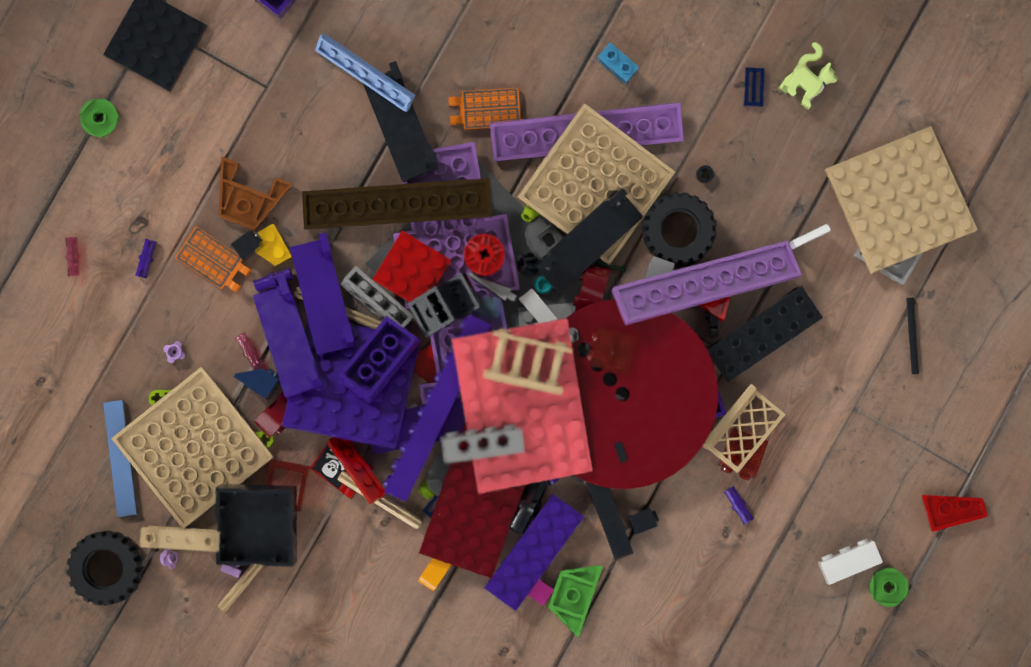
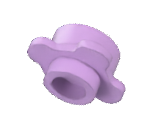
(169, 352)
(169, 558)

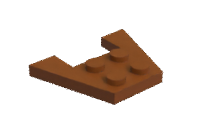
(244, 204)

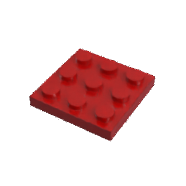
(411, 268)

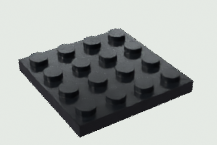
(155, 41)

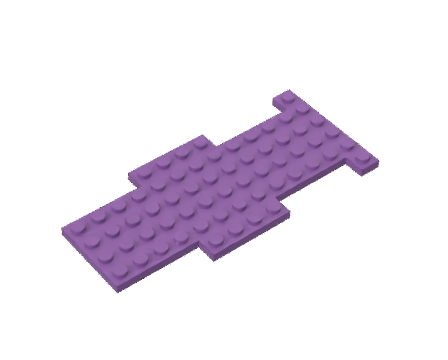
(450, 239)

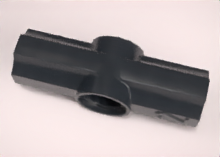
(528, 506)

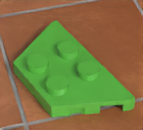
(573, 595)

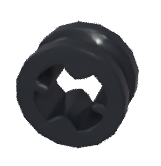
(710, 175)

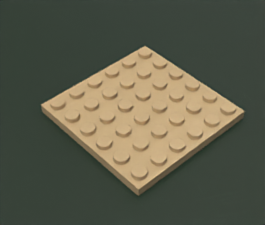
(586, 168)
(900, 200)
(192, 446)

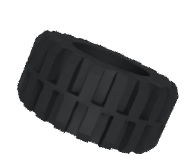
(679, 203)
(79, 569)

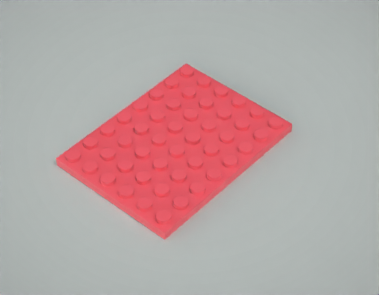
(549, 422)

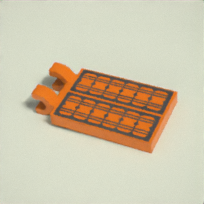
(483, 107)
(212, 259)

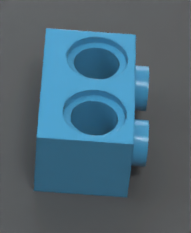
(617, 63)

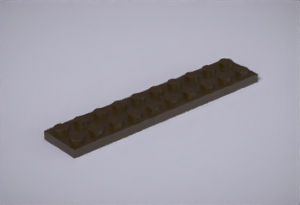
(397, 204)

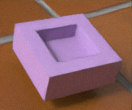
(233, 570)

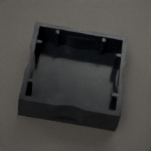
(256, 524)

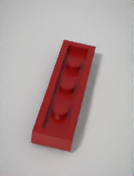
(357, 469)

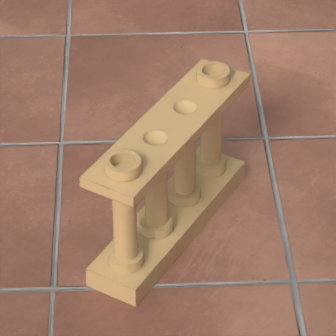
(533, 379)
(180, 538)

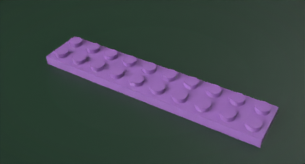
(537, 135)
(706, 282)

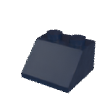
(260, 381)

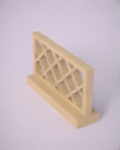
(731, 416)

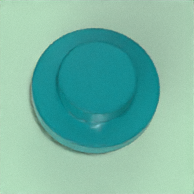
(542, 286)

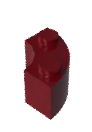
(593, 286)
(272, 417)

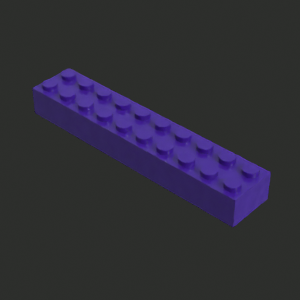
(431, 420)

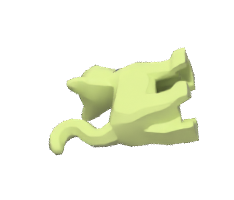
(808, 81)

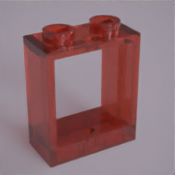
(290, 467)

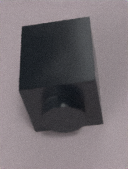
(248, 244)
(643, 520)

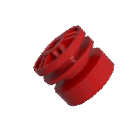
(490, 265)

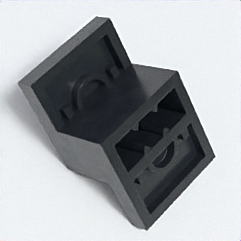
(445, 304)

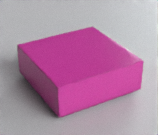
(541, 592)

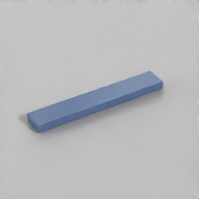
(365, 72)
(120, 465)

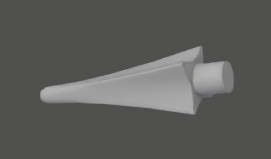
(501, 291)

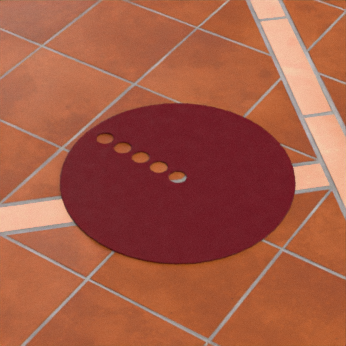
(668, 403)

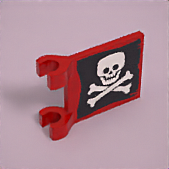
(329, 468)

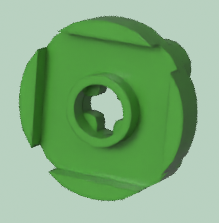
(88, 117)
(896, 595)

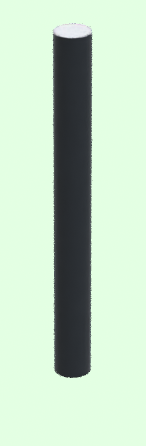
(912, 336)

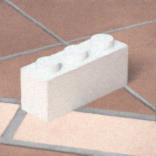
(849, 561)

